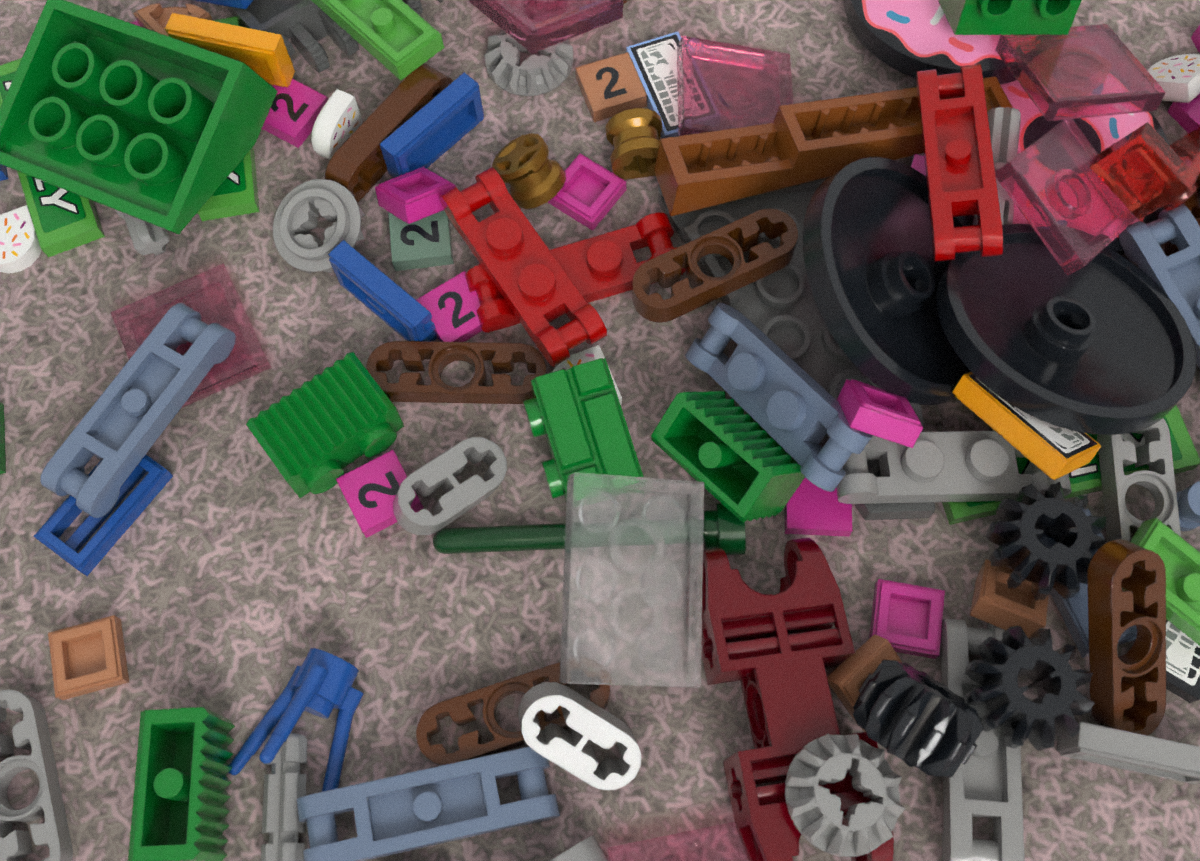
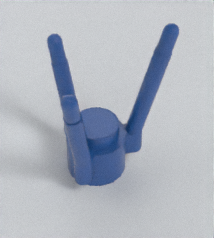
(317, 688)

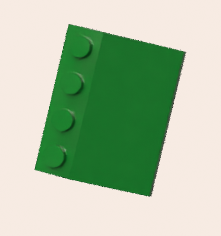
(129, 115)

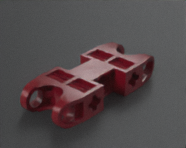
(780, 657)

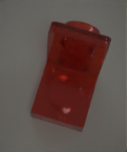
(1149, 171)

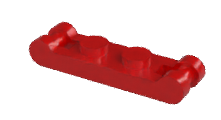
(959, 162)
(595, 266)
(522, 268)

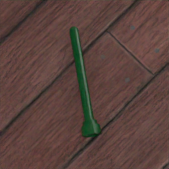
(720, 530)

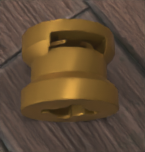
(635, 141)
(529, 171)

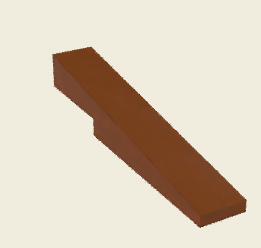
(799, 147)

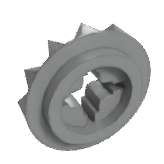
(534, 75)
(299, 214)
(818, 812)

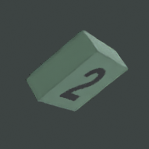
(421, 242)

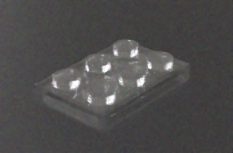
(632, 581)

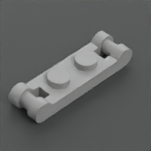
(940, 469)
(992, 776)

